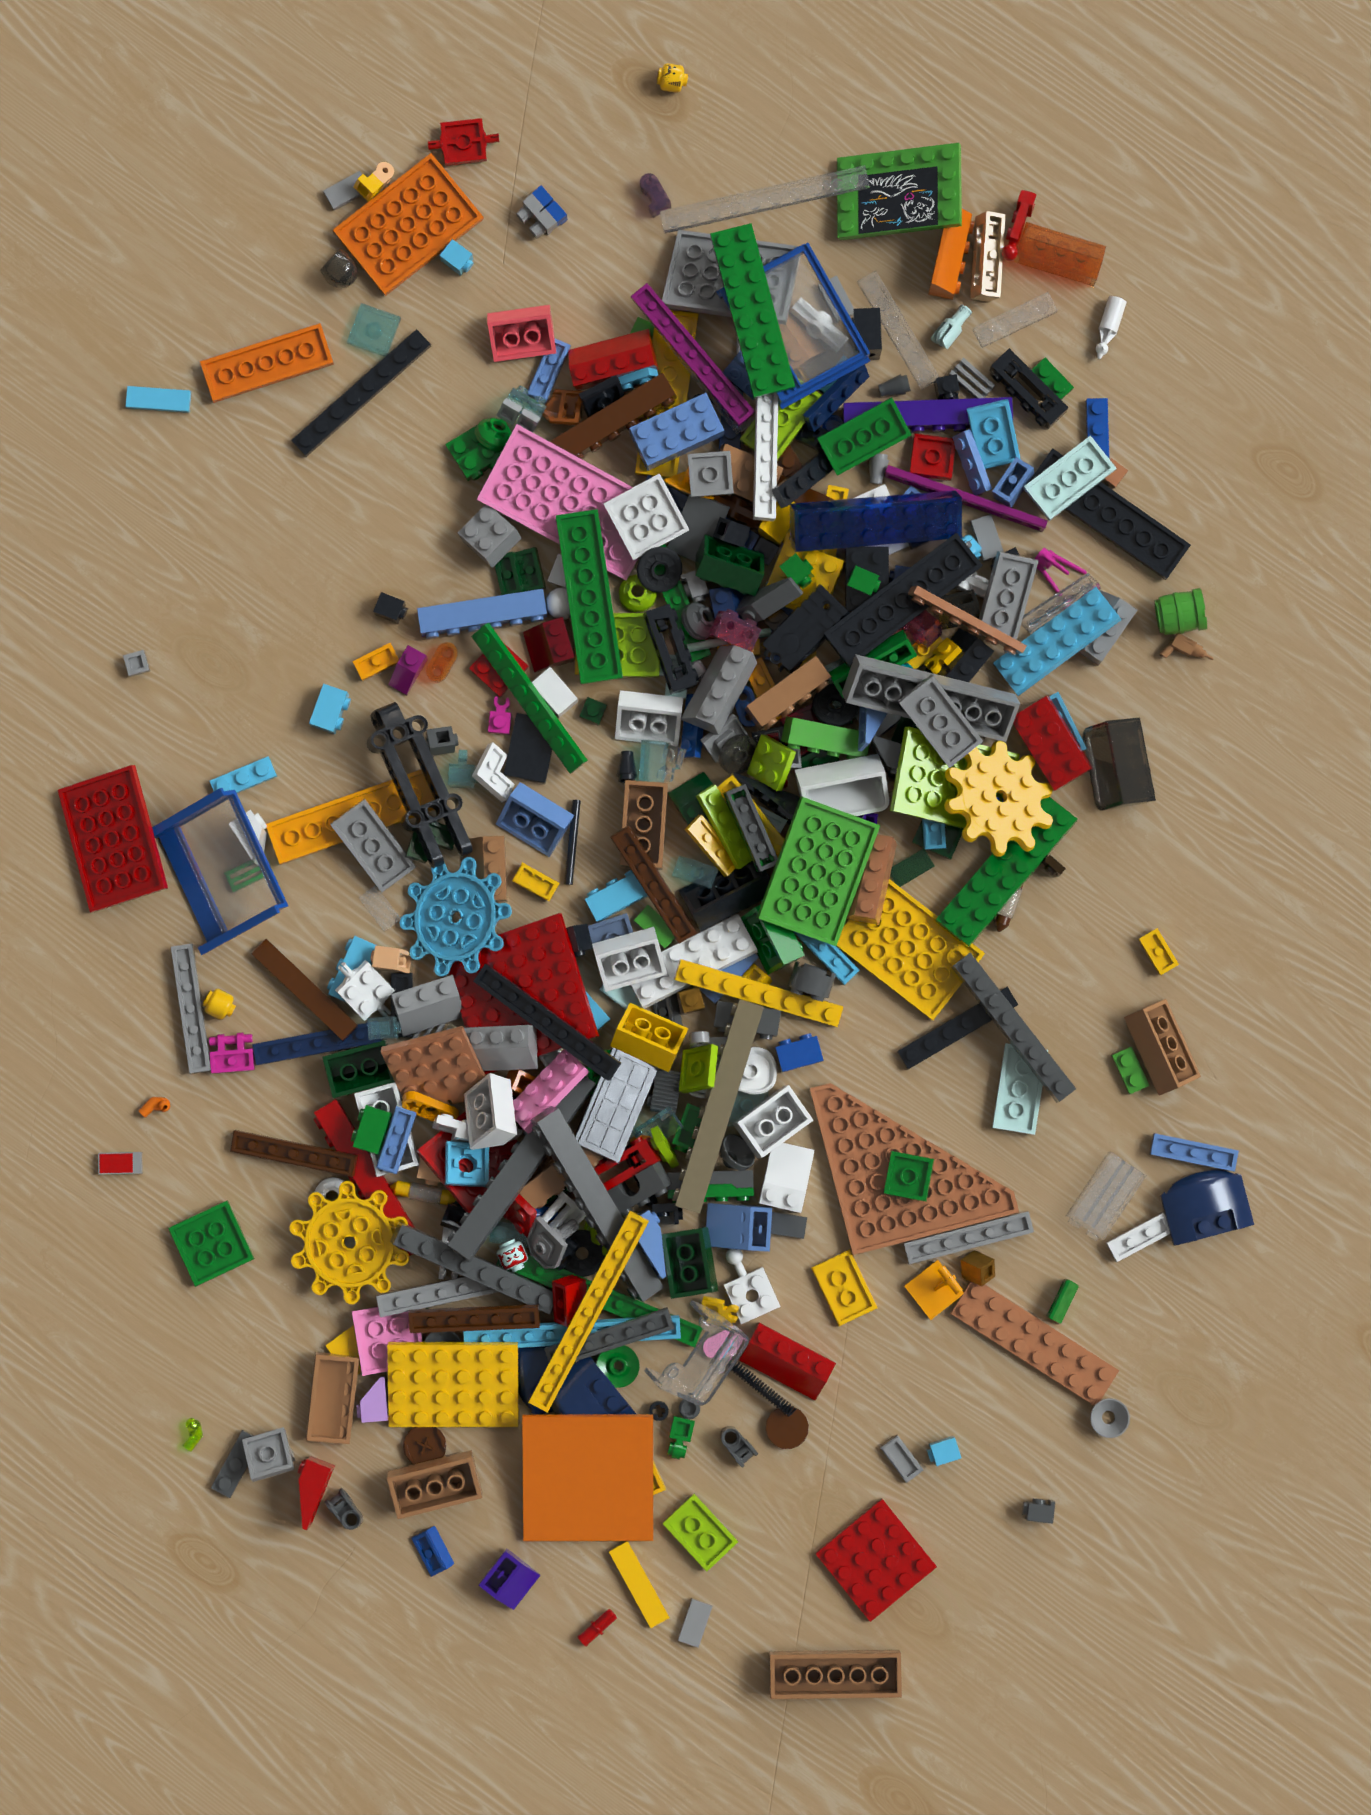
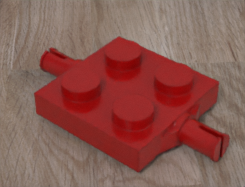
(463, 141)

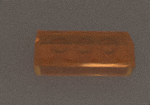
(1060, 254)

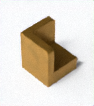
(978, 1268)

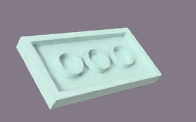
(1069, 478)
(1017, 1095)

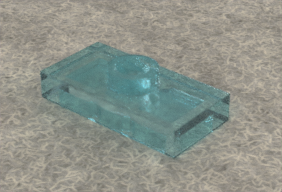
(695, 872)

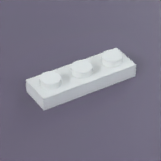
(1139, 1237)

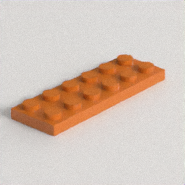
(266, 362)

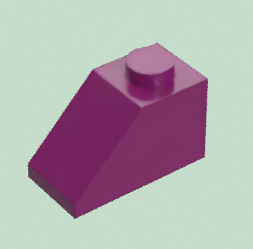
(407, 670)

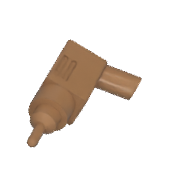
(1185, 646)

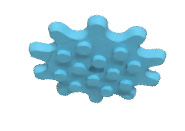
(435, 912)

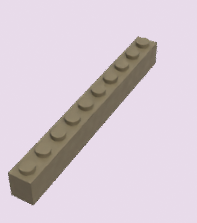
(718, 1107)

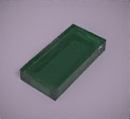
(911, 868)

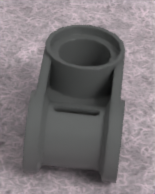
(738, 1447)
(344, 1508)

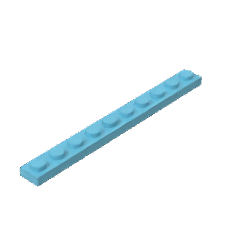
(552, 1333)

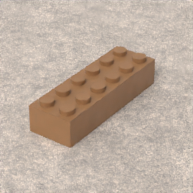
(835, 1674)

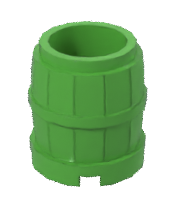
(1181, 612)

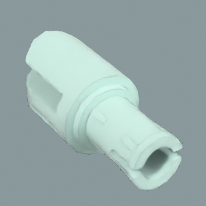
(951, 327)

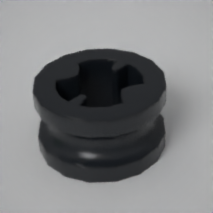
(662, 1405)

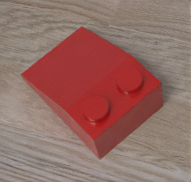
(312, 1485)

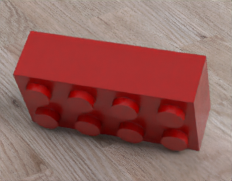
(1051, 743)

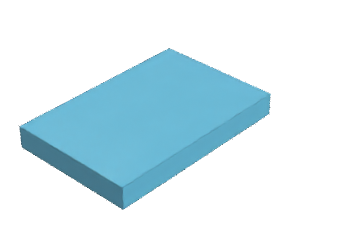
(994, 433)

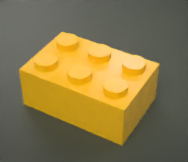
(649, 1037)

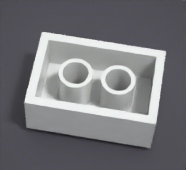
(772, 1121)

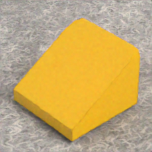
(757, 974)

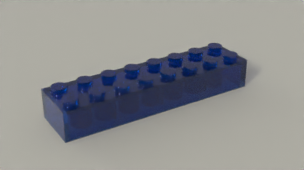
(875, 520)

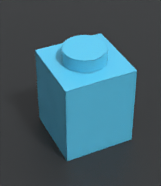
(457, 257)
(944, 1451)

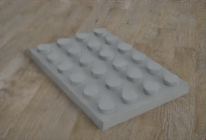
(696, 275)

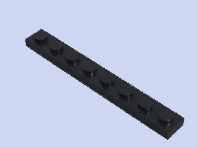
(361, 393)
(547, 1022)

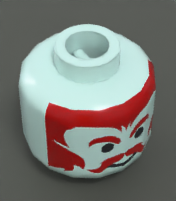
(512, 1255)

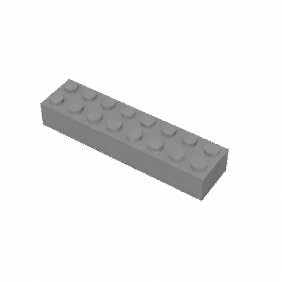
(881, 685)

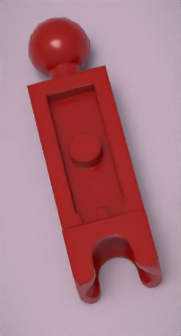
(1024, 208)

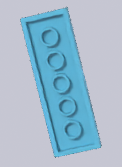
(1058, 641)

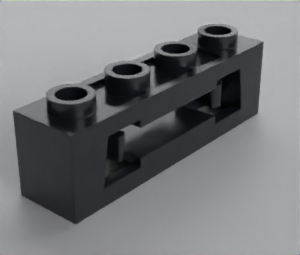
(1003, 372)
(683, 656)

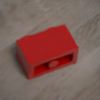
(567, 1296)

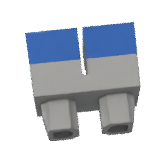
(543, 210)

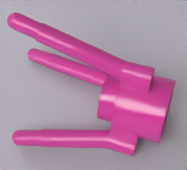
(1047, 559)

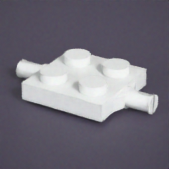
(364, 990)

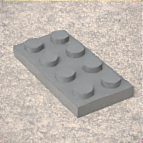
(1008, 592)
(940, 721)
(373, 845)

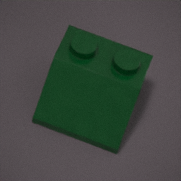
(685, 797)

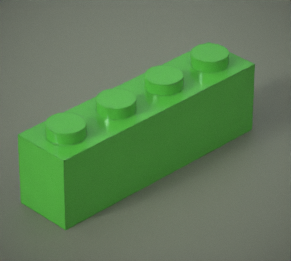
(822, 736)

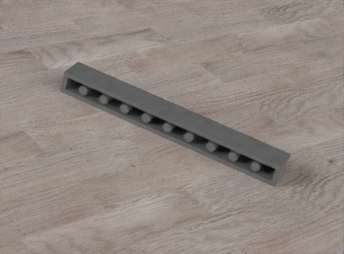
(510, 1181)
(592, 1197)

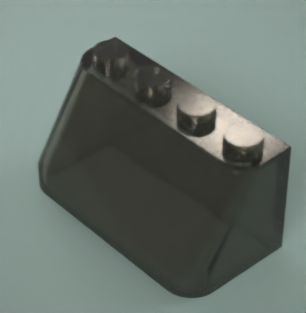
(1119, 764)

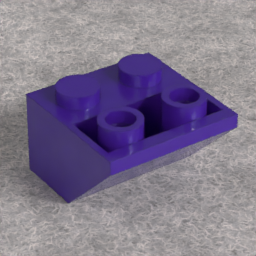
(509, 1579)

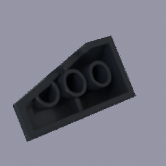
(779, 802)

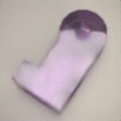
(654, 191)

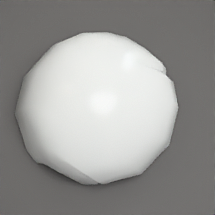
(558, 604)

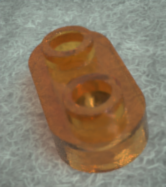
(441, 662)

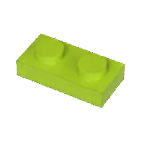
(665, 1149)

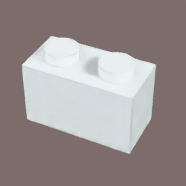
(555, 692)

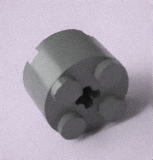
(811, 980)

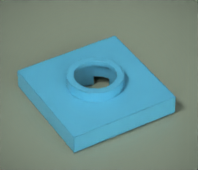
(479, 1157)

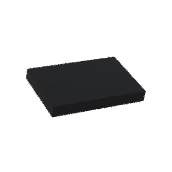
(528, 752)

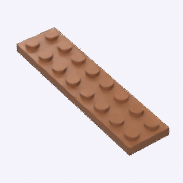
(1035, 1342)

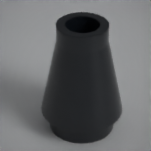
(626, 767)

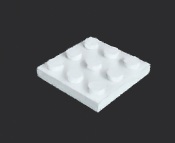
(646, 516)

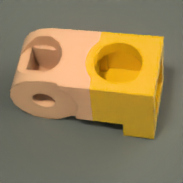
(375, 182)

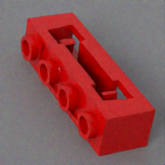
(646, 1152)

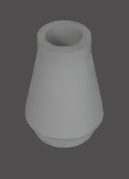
(877, 468)

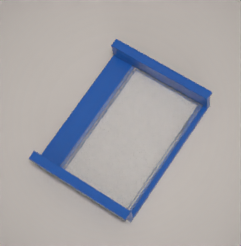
(812, 322)
(221, 867)

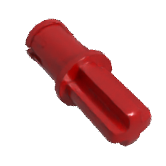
(597, 1627)

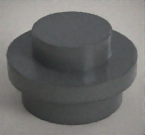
(688, 1410)

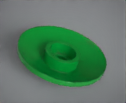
(629, 1369)

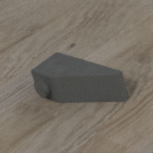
(768, 600)

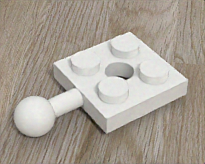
(753, 1280)

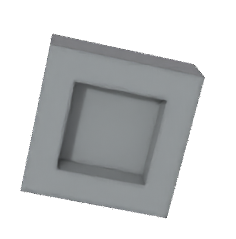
(136, 663)

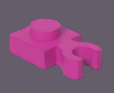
(500, 719)

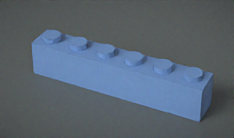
(475, 613)

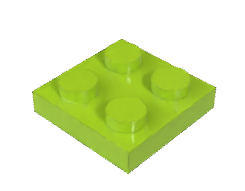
(771, 762)
(698, 1068)

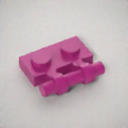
(231, 1060)

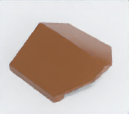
(564, 407)

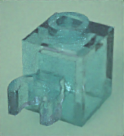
(461, 774)
(383, 1028)

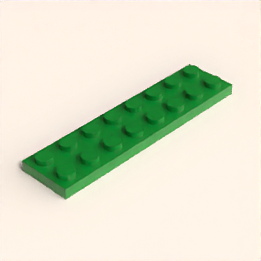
(752, 310)
(589, 596)
(1002, 877)

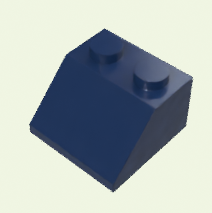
(724, 599)

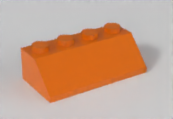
(949, 258)

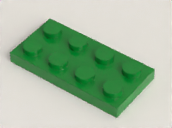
(864, 436)

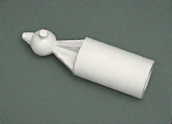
(1110, 323)

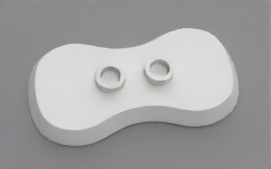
(758, 1074)

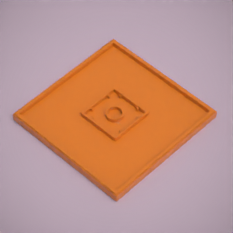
(588, 1477)

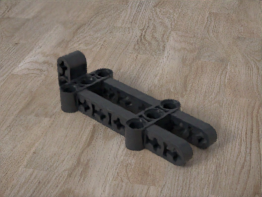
(389, 719)

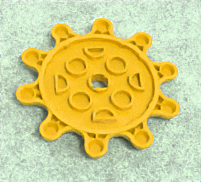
(988, 816)
(329, 1255)

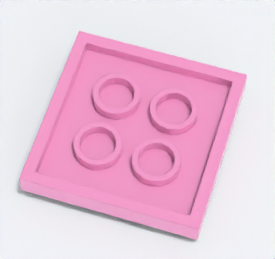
(374, 1334)

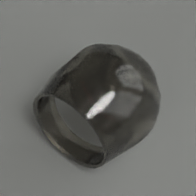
(340, 270)

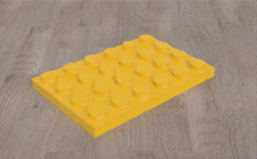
(908, 951)
(453, 1384)

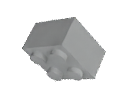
(489, 535)

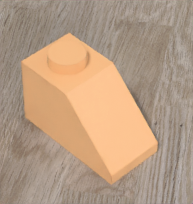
(391, 959)

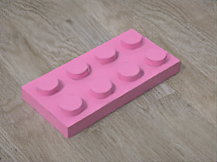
(548, 1088)

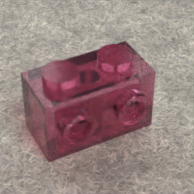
(924, 629)
(735, 630)

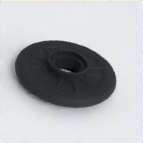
(650, 560)
(831, 716)
(594, 1259)

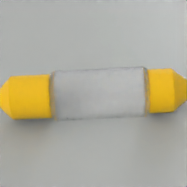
(422, 1192)

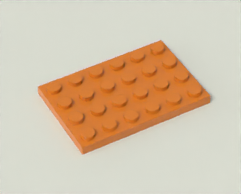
(408, 224)

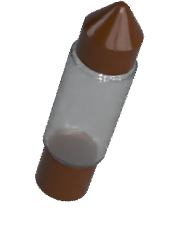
(1006, 914)

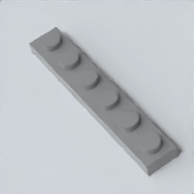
(191, 1008)
(968, 1237)
(430, 1295)

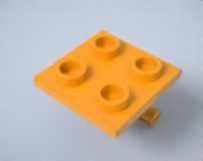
(934, 1289)

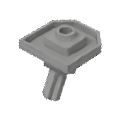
(714, 742)
(549, 1243)

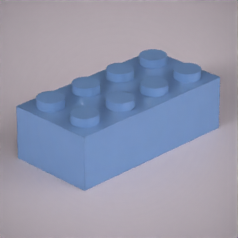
(676, 431)

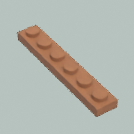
(960, 617)

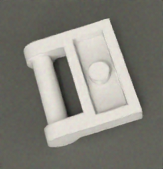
(569, 1212)

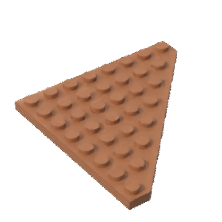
(859, 1155)

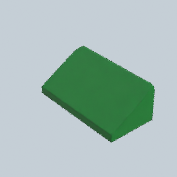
(1062, 1301)

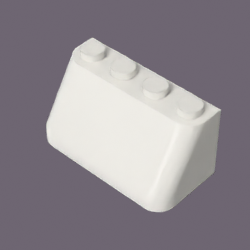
(847, 785)

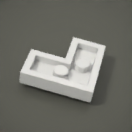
(489, 773)

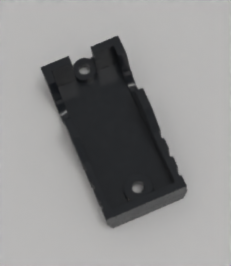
(803, 630)

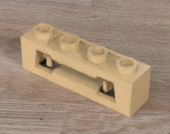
(987, 256)

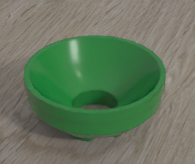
(492, 437)

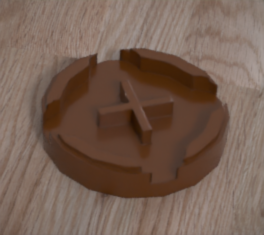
(787, 1431)
(424, 1444)

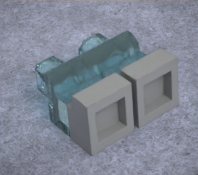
(520, 404)

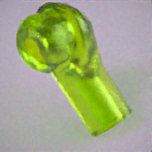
(195, 1434)

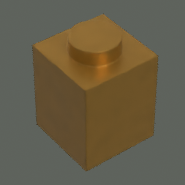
(691, 1000)

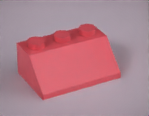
(521, 333)

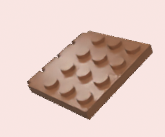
(435, 1065)

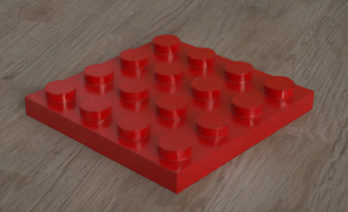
(434, 1156)
(876, 1560)

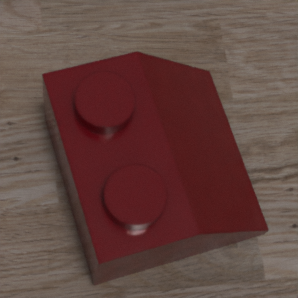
(548, 645)

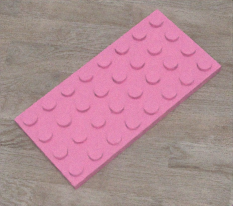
(542, 480)

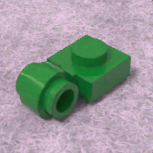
(681, 1431)

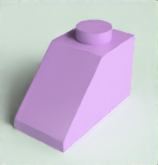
(374, 1404)

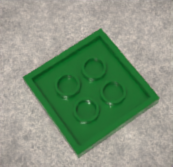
(211, 1243)

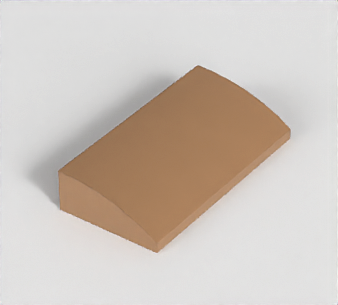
(332, 1398)

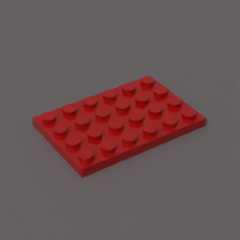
(112, 838)

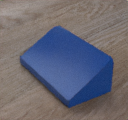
(432, 1551)

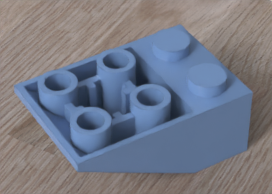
(739, 1226)

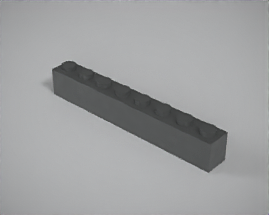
(1013, 1028)
(477, 1270)

